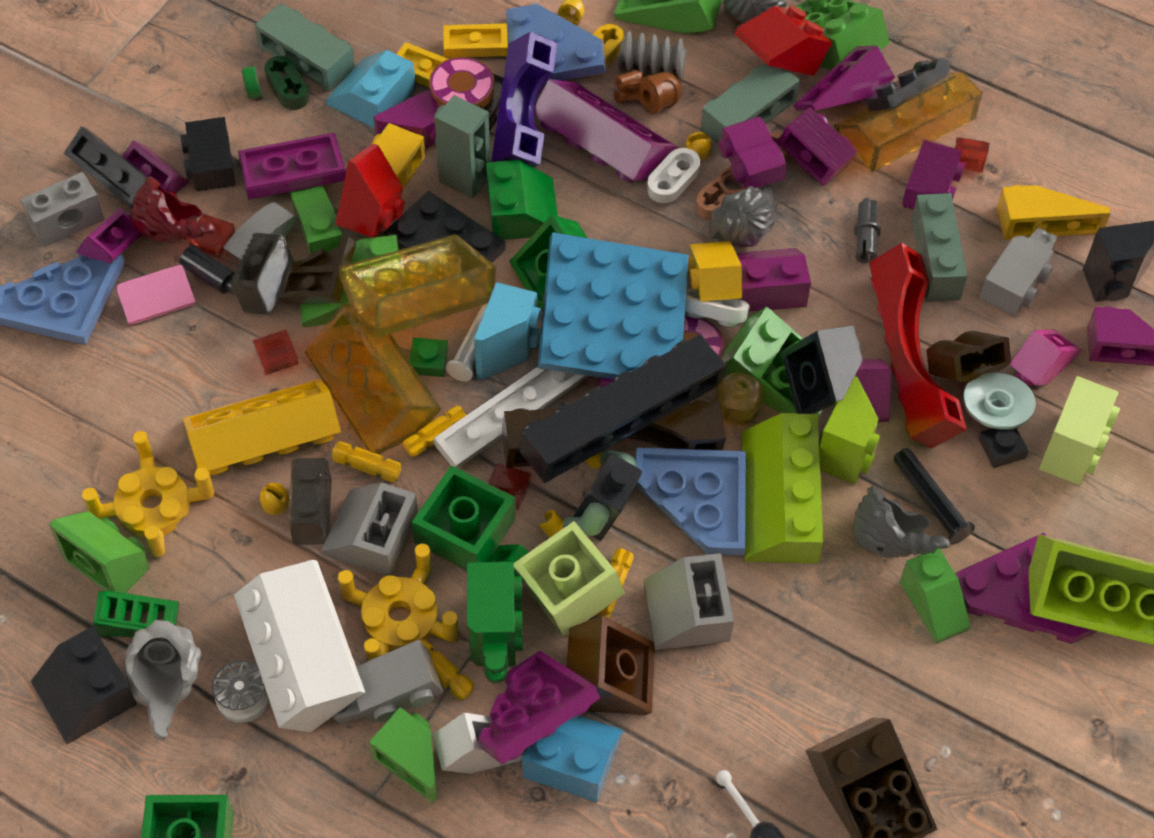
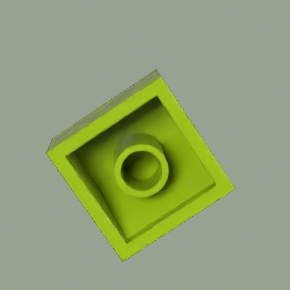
(850, 436)

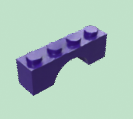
(527, 69)

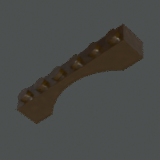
(692, 426)

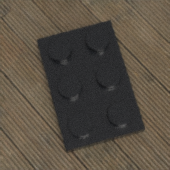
(434, 219)

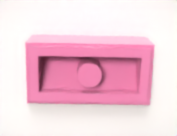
(155, 294)

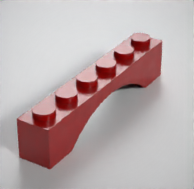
(900, 288)

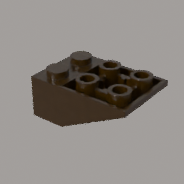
(872, 782)

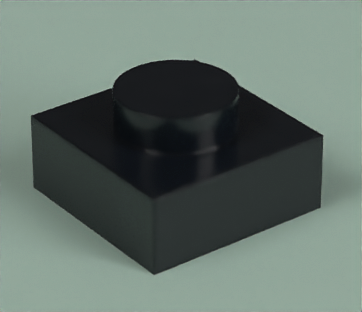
(1003, 446)

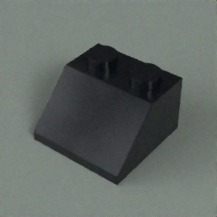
(1119, 259)
(822, 368)
(82, 686)

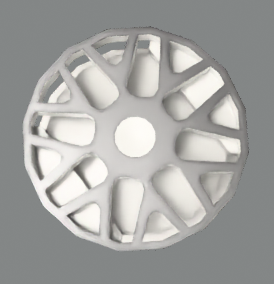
(240, 693)

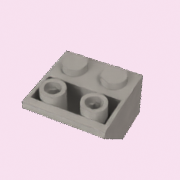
(372, 527)
(689, 603)

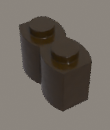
(968, 356)

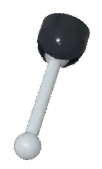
(759, 829)

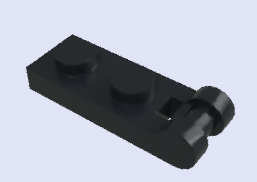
(908, 84)

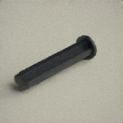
(933, 496)

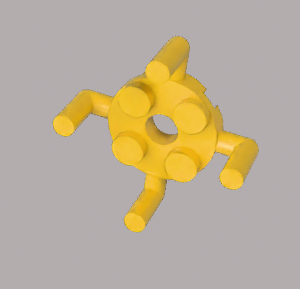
(145, 483)
(398, 592)

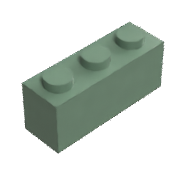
(307, 45)
(762, 94)
(462, 145)
(940, 246)

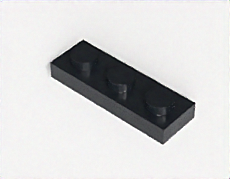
(105, 165)

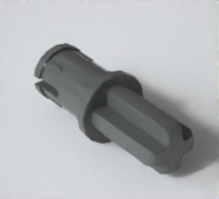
(867, 230)

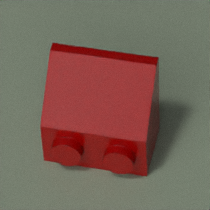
(786, 39)
(370, 194)

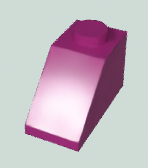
(1043, 357)

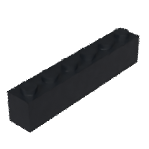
(621, 408)

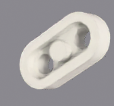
(671, 178)
(727, 312)

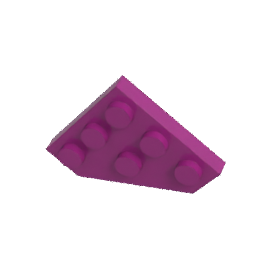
(1001, 590)
(535, 703)

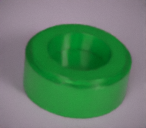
(251, 82)

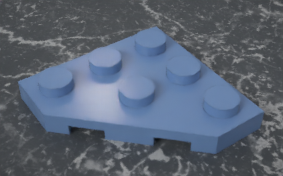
(577, 50)
(61, 298)
(698, 493)

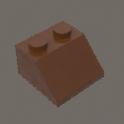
(615, 663)

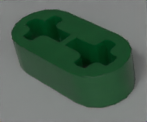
(291, 80)

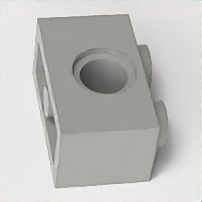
(62, 209)

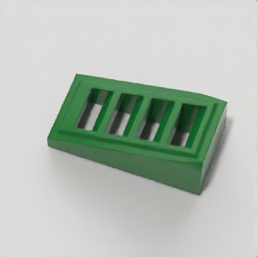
(136, 603)

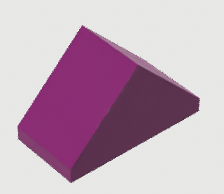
(875, 379)

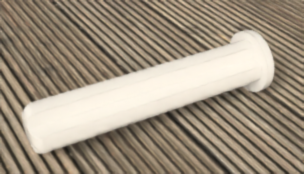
(462, 365)

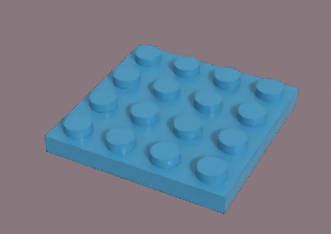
(609, 306)

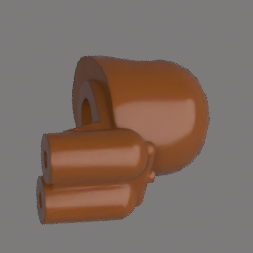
(654, 91)

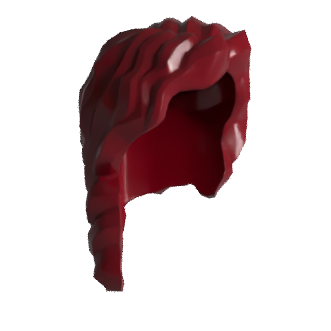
(165, 218)

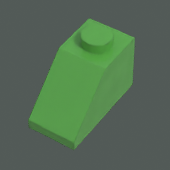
(936, 595)
(407, 751)

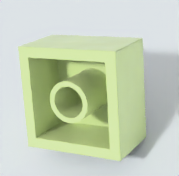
(1081, 431)
(569, 578)

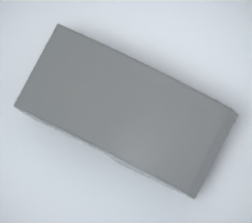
(268, 220)

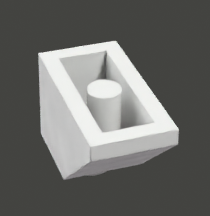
(460, 748)

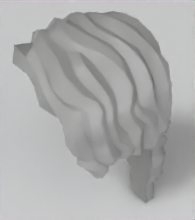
(161, 670)

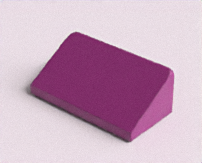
(155, 166)
(110, 238)

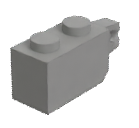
(1019, 271)
(394, 681)

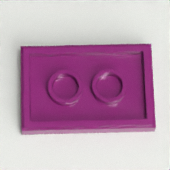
(291, 165)

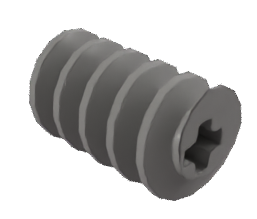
(652, 55)

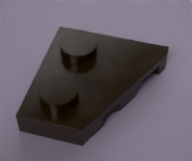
(317, 276)

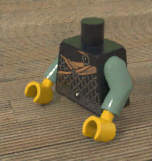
(604, 497)

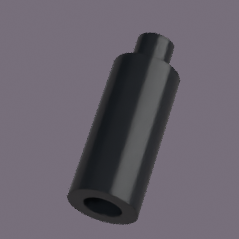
(207, 269)

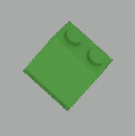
(100, 551)

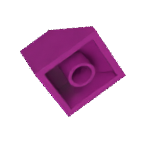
(774, 279)

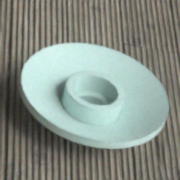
(999, 401)

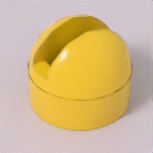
(566, 8)
(700, 144)
(270, 502)

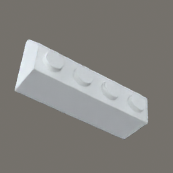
(299, 645)

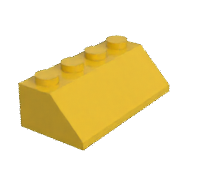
(262, 426)

